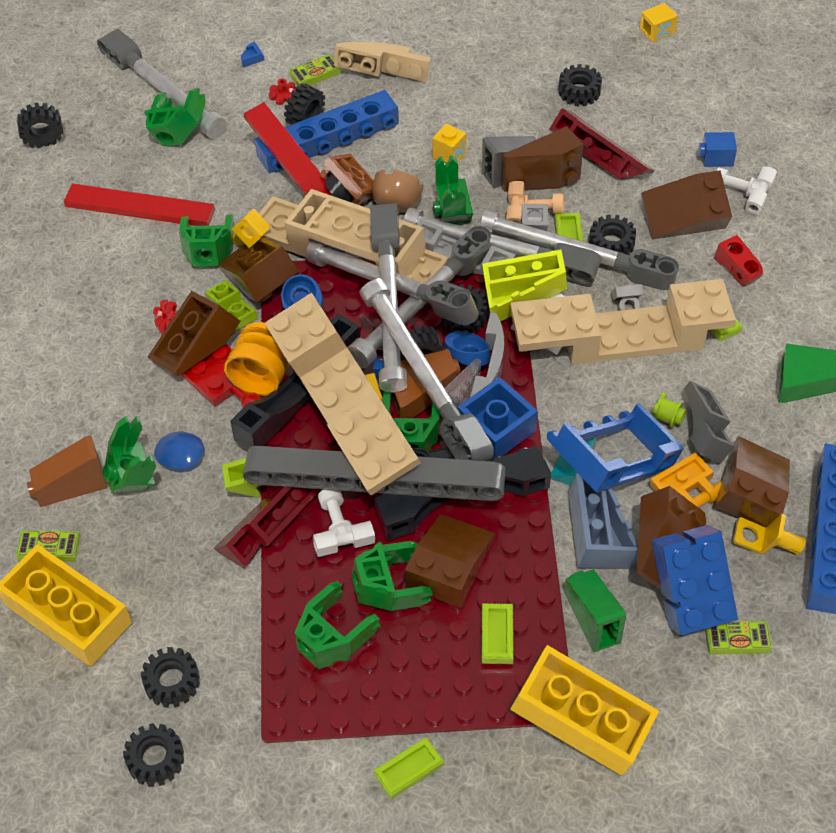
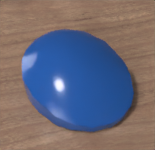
(298, 288)
(467, 347)
(179, 451)

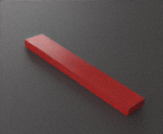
(285, 149)
(138, 205)

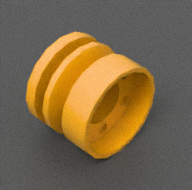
(256, 361)

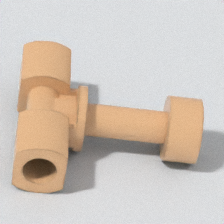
(517, 197)

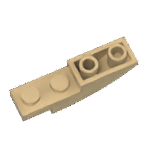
(382, 57)

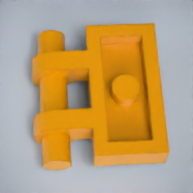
(687, 476)

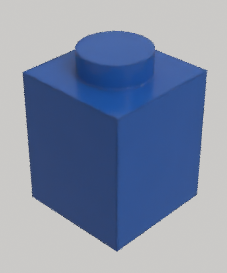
(718, 149)

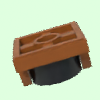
(347, 179)

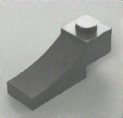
(708, 424)

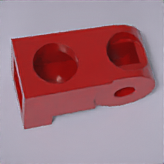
(739, 260)

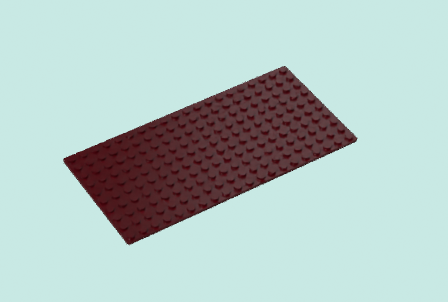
(426, 660)

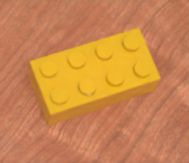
(64, 605)
(585, 710)

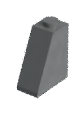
(492, 155)

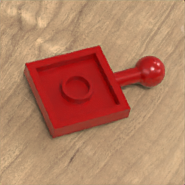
(212, 382)

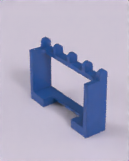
(609, 474)

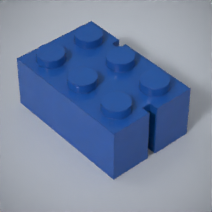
(695, 578)

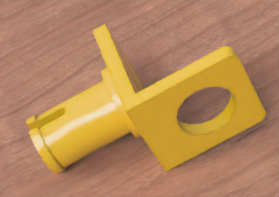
(250, 229)
(768, 536)

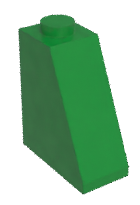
(806, 372)
(595, 609)

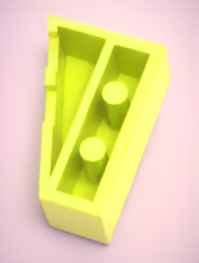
(523, 280)

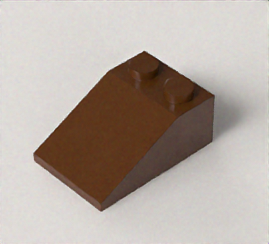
(545, 162)
(687, 206)
(259, 268)
(193, 334)
(754, 483)
(661, 515)
(448, 559)

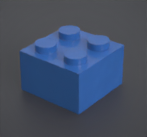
(502, 415)

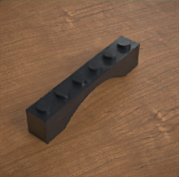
(267, 415)
(403, 514)

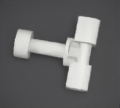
(755, 189)
(341, 530)

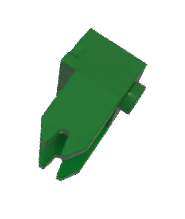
(174, 124)
(452, 194)
(206, 244)
(424, 431)
(126, 461)
(374, 582)
(320, 640)

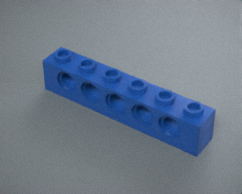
(337, 127)
(822, 570)

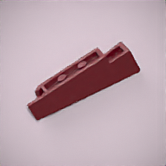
(600, 147)
(264, 522)

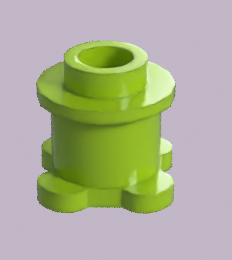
(669, 411)

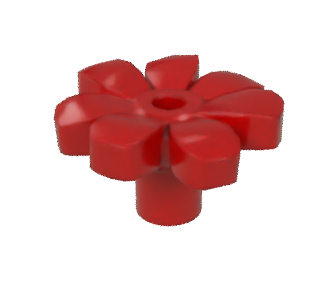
(281, 91)
(165, 314)

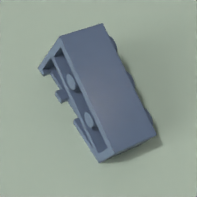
(600, 529)

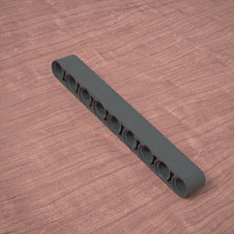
(334, 472)

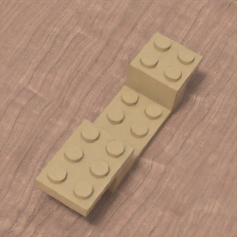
(346, 228)
(628, 333)
(342, 394)

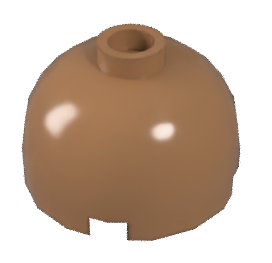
(397, 188)

